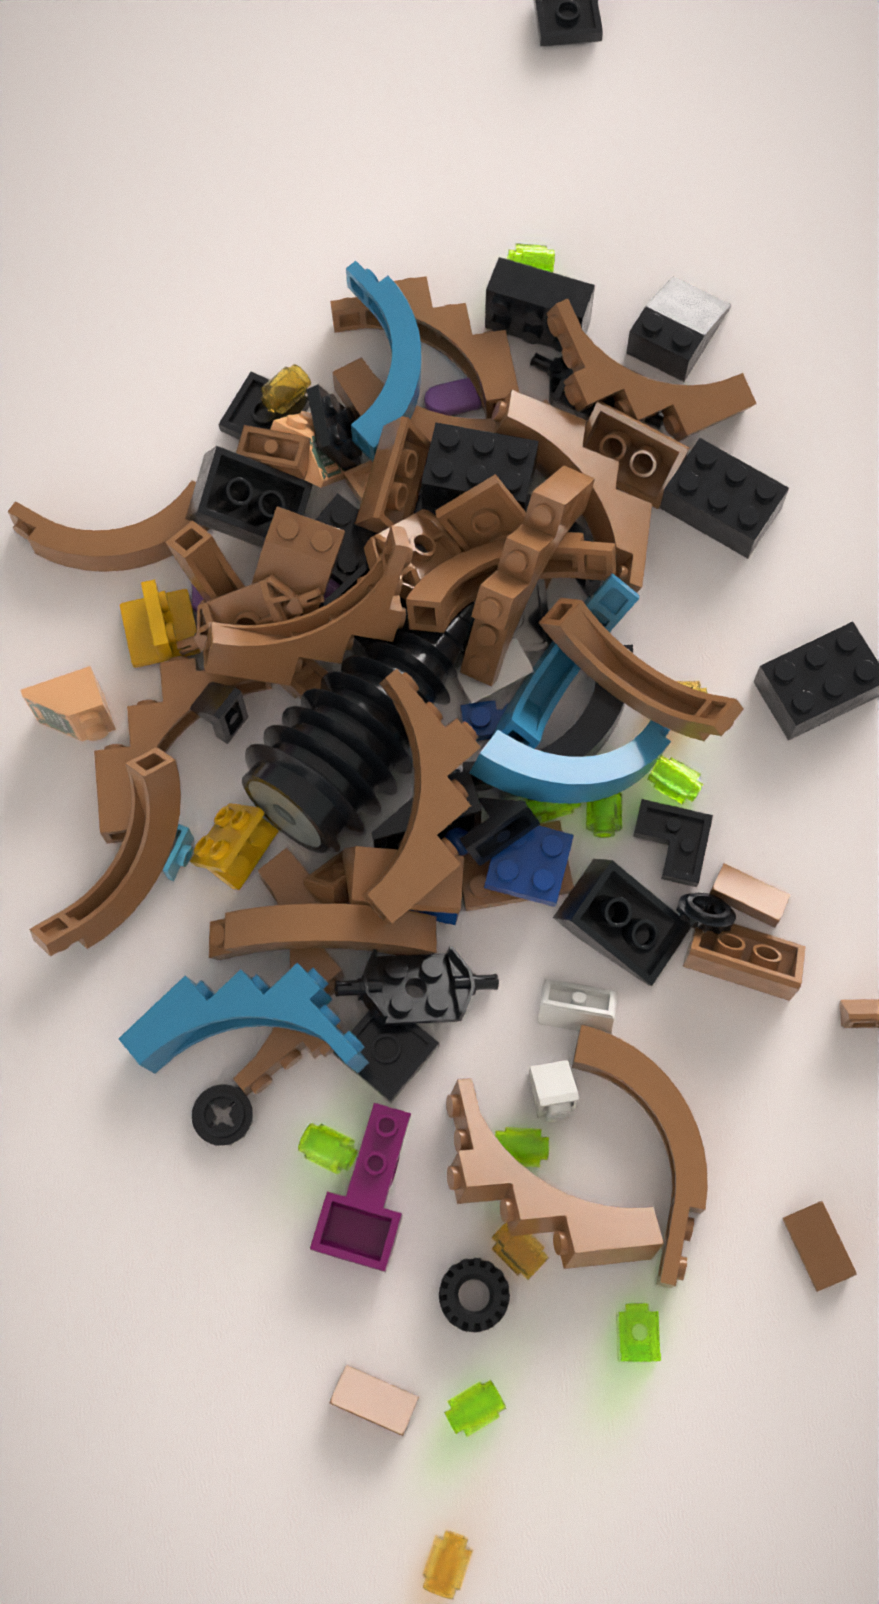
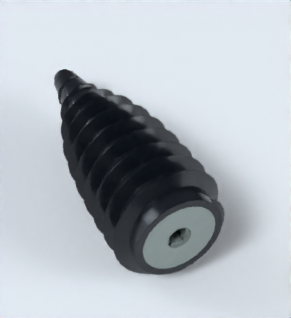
(348, 738)

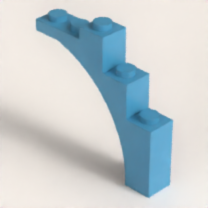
(195, 1013)

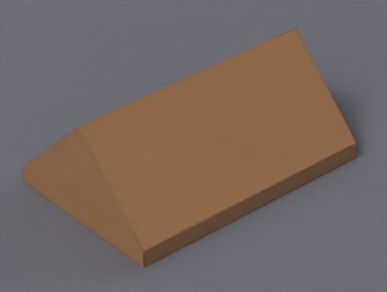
(644, 454)
(394, 476)
(367, 864)
(748, 959)

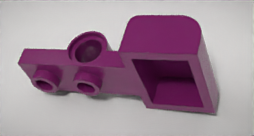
(359, 1225)

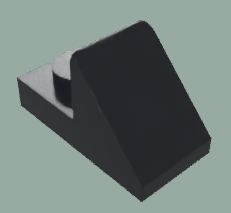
(223, 708)
(507, 824)

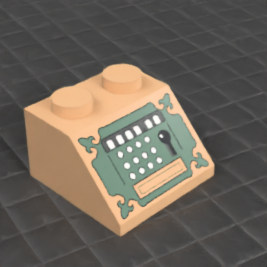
(320, 468)
(71, 705)

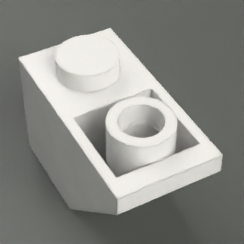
(553, 1090)

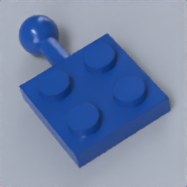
(529, 867)

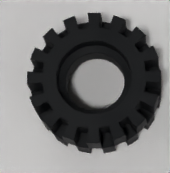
(474, 1320)

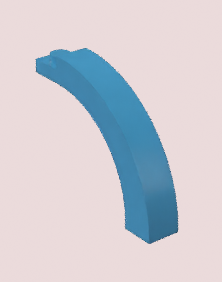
(404, 378)
(554, 671)
(567, 778)

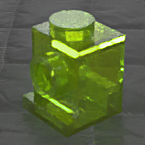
(636, 1350)

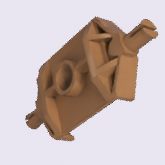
(422, 530)
(262, 602)

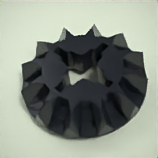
(706, 912)
(204, 1116)

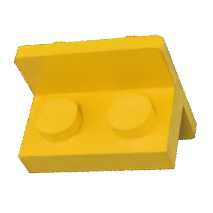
(157, 624)
(234, 843)

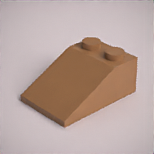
(299, 553)

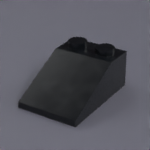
(676, 328)
(392, 830)
(622, 920)

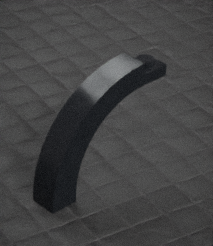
(584, 737)

